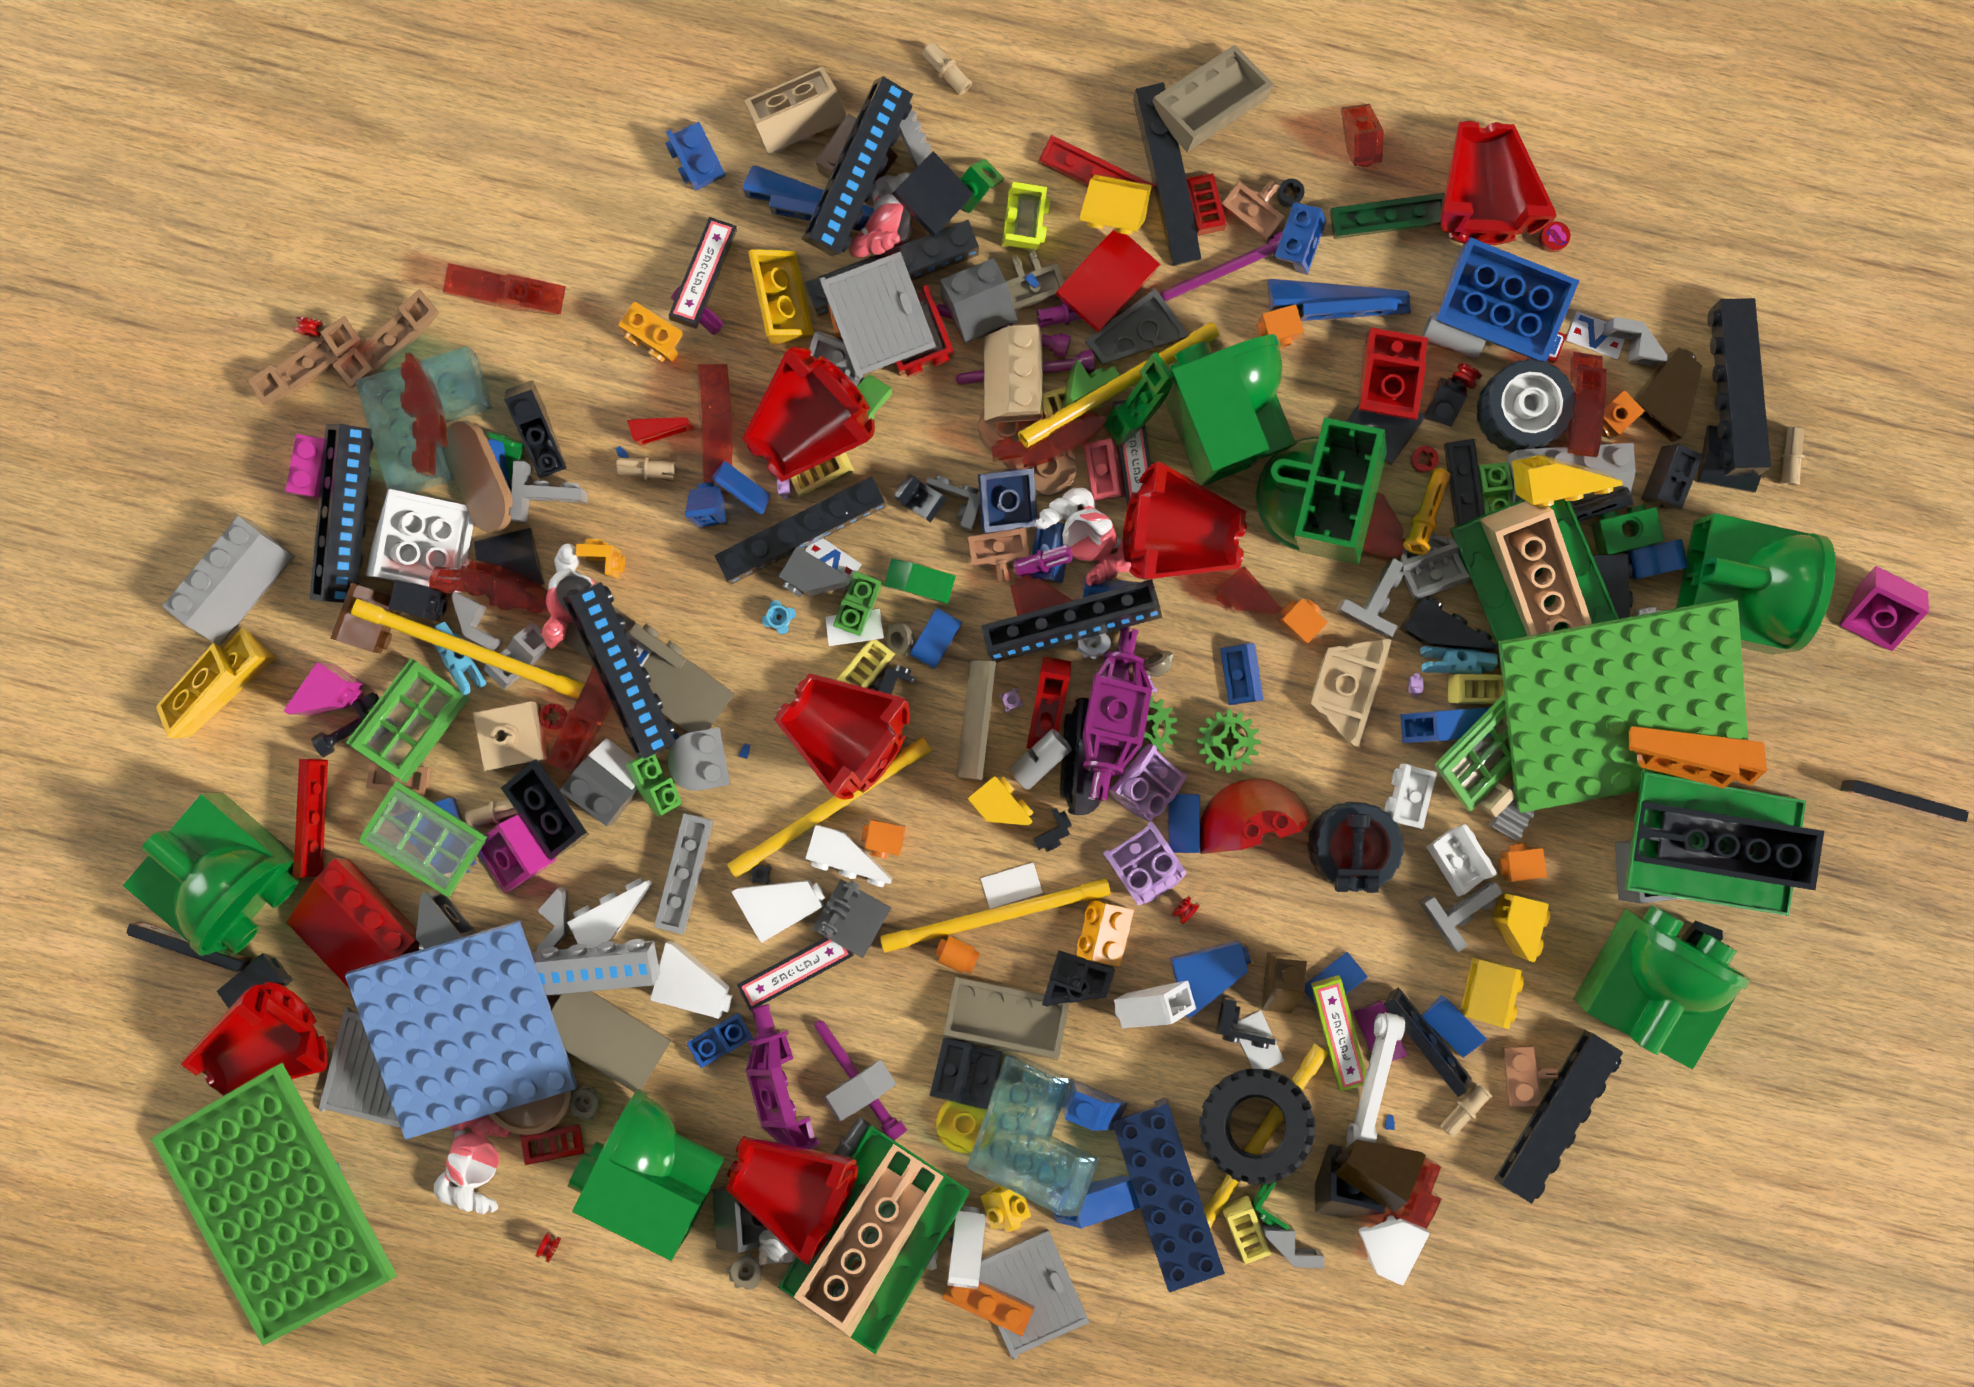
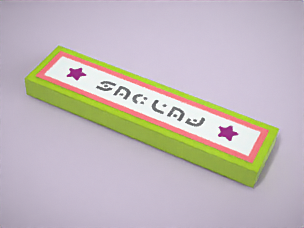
(1339, 1033)

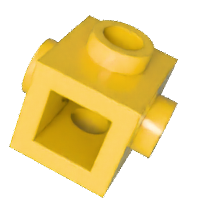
(1005, 1208)

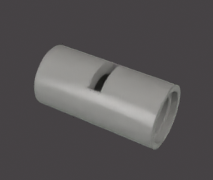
(1453, 338)
(1040, 759)

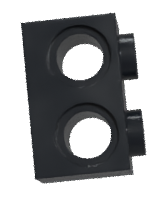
(418, 600)

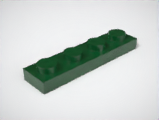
(1386, 215)

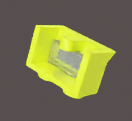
(1025, 216)

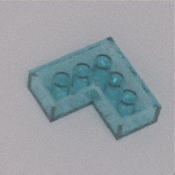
(461, 393)
(1018, 1144)

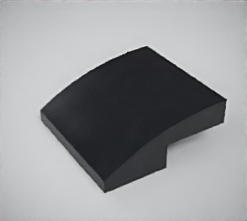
(932, 194)
(1397, 430)
(966, 1073)

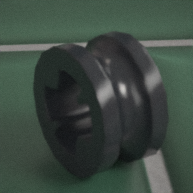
(1295, 185)

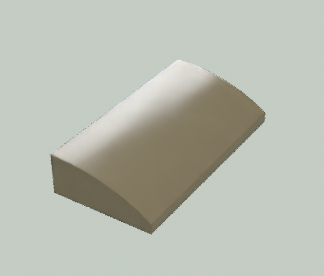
(1212, 97)
(976, 719)
(1005, 1019)
(608, 1038)

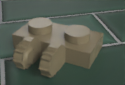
(1024, 294)

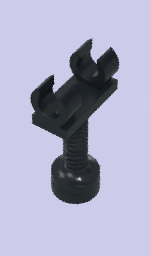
(325, 743)
(1358, 824)

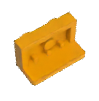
(652, 331)
(599, 551)
(1104, 933)

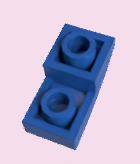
(719, 1040)

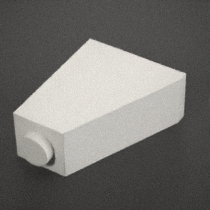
(778, 905)
(689, 984)
(1155, 1005)
(966, 1248)

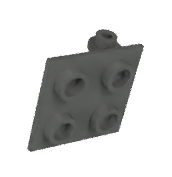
(851, 918)

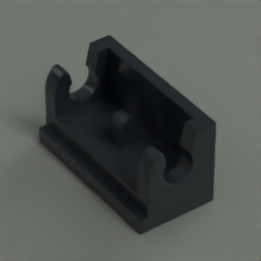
(1672, 476)
(257, 972)

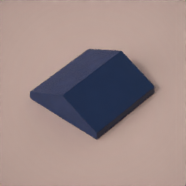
(1007, 499)

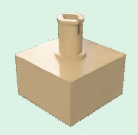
(511, 736)

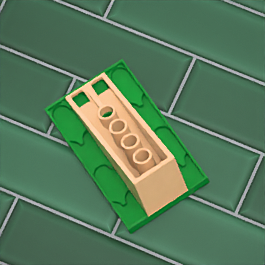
(1533, 570)
(889, 1226)

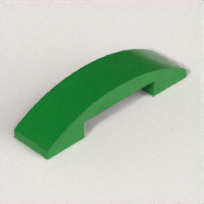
(1142, 403)

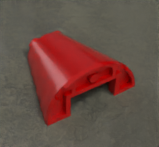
(1493, 187)
(807, 415)
(1180, 527)
(844, 732)
(1248, 810)
(256, 1034)
(792, 1191)

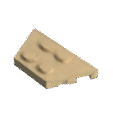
(1348, 686)

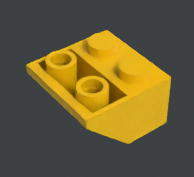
(1115, 204)
(998, 805)
(1521, 924)
(1492, 992)

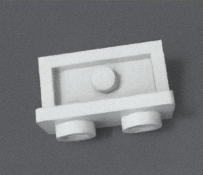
(1410, 795)
(1461, 859)

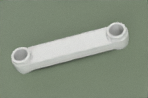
(1387, 1029)

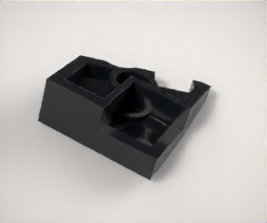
(1076, 980)

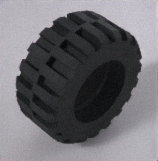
(1216, 1126)

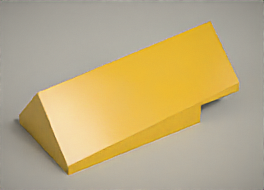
(212, 683)

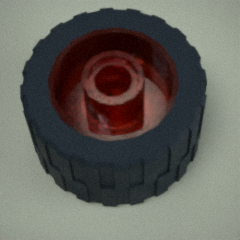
(1332, 843)

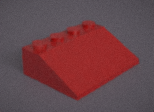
(350, 921)

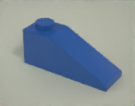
(706, 506)

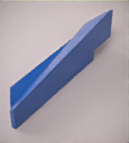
(789, 196)
(1336, 301)

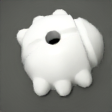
(1085, 645)

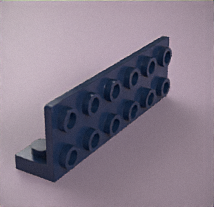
(1168, 1196)

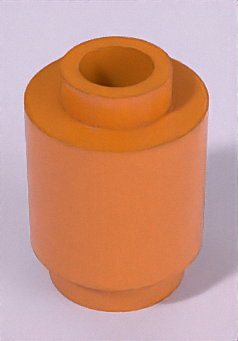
(957, 955)

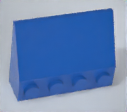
(1506, 299)

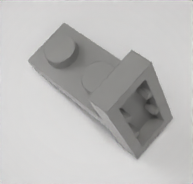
(539, 491)
(1376, 602)
(1459, 913)

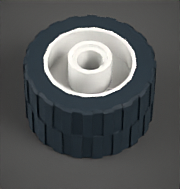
(1525, 406)

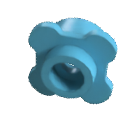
(777, 609)

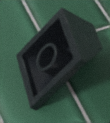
(1337, 1196)

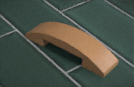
(389, 340)
(306, 364)

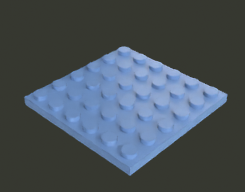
(461, 1029)

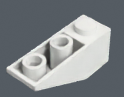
(840, 851)
(607, 919)

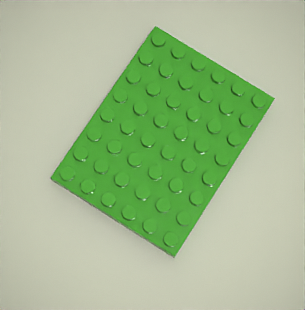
(1586, 686)
(273, 1205)

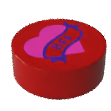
(1554, 236)

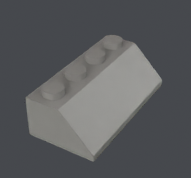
(1612, 459)
(228, 580)

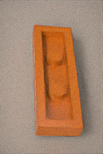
(992, 1305)

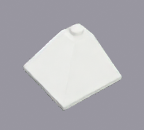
(417, 536)

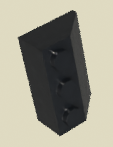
(544, 810)

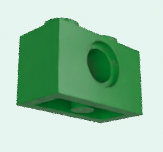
(1644, 525)

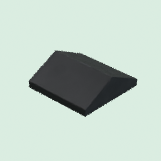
(1713, 473)
(512, 551)

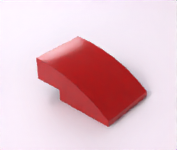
(1107, 279)
(1392, 373)

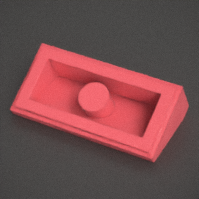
(1104, 469)

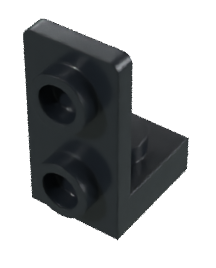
(1230, 1014)

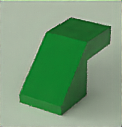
(919, 580)

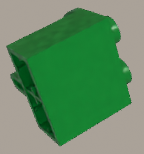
(1228, 406)
(1324, 490)
(1772, 571)
(213, 874)
(1661, 985)
(645, 1179)

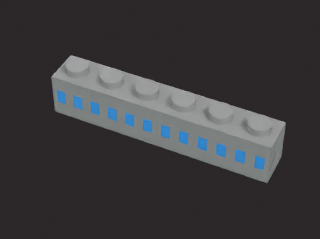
(597, 967)

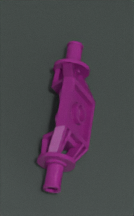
(1115, 714)
(770, 1084)

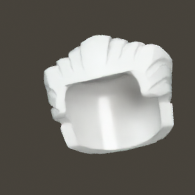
(773, 1250)

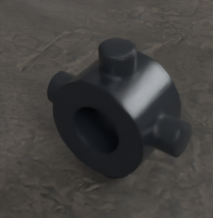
(761, 874)

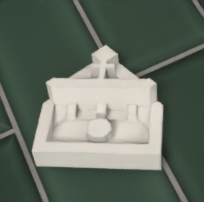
(1393, 1247)

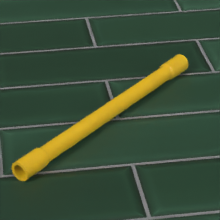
(1044, 427)
(378, 615)
(752, 857)
(1084, 892)
(1307, 1069)

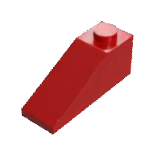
(1049, 698)

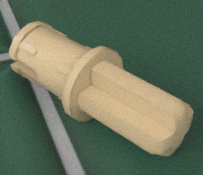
(946, 68)
(1792, 456)
(646, 468)
(491, 813)
(1465, 1110)

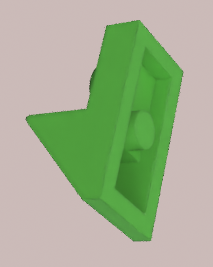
(1081, 383)

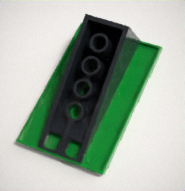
(1721, 845)

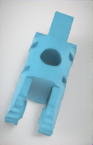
(1458, 660)
(460, 665)

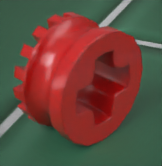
(308, 328)
(1467, 375)
(1423, 467)
(547, 710)
(1186, 910)
(547, 1246)

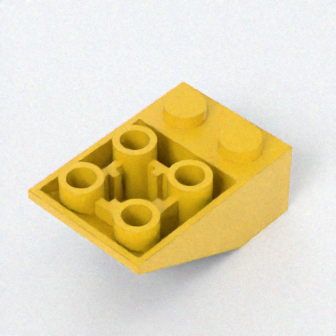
(1547, 479)

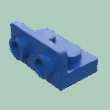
(696, 155)
(1301, 236)

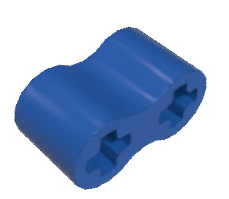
(1657, 559)
(936, 638)

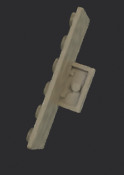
(686, 691)

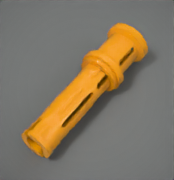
(1424, 522)

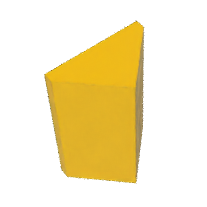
(781, 295)

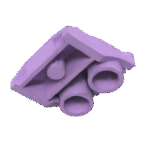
(1148, 784)
(1146, 865)

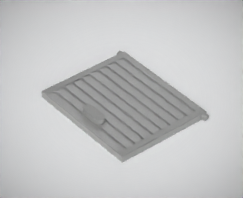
(878, 314)
(354, 1079)
(1036, 1276)

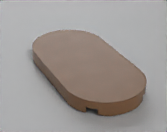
(478, 476)
(1050, 477)

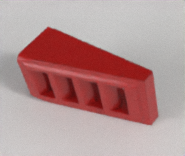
(1209, 226)
(654, 429)
(578, 1148)

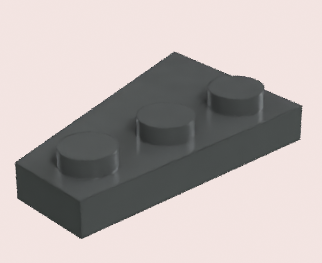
(1136, 330)

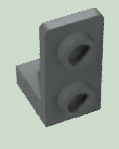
(967, 513)

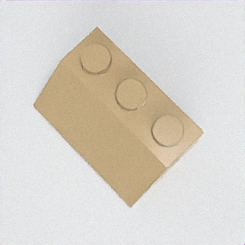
(796, 110)
(1013, 374)

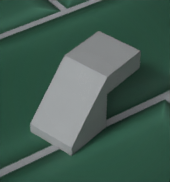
(1643, 347)
(469, 616)
(524, 646)
(556, 912)
(859, 1090)
(1285, 1242)

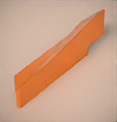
(1698, 756)

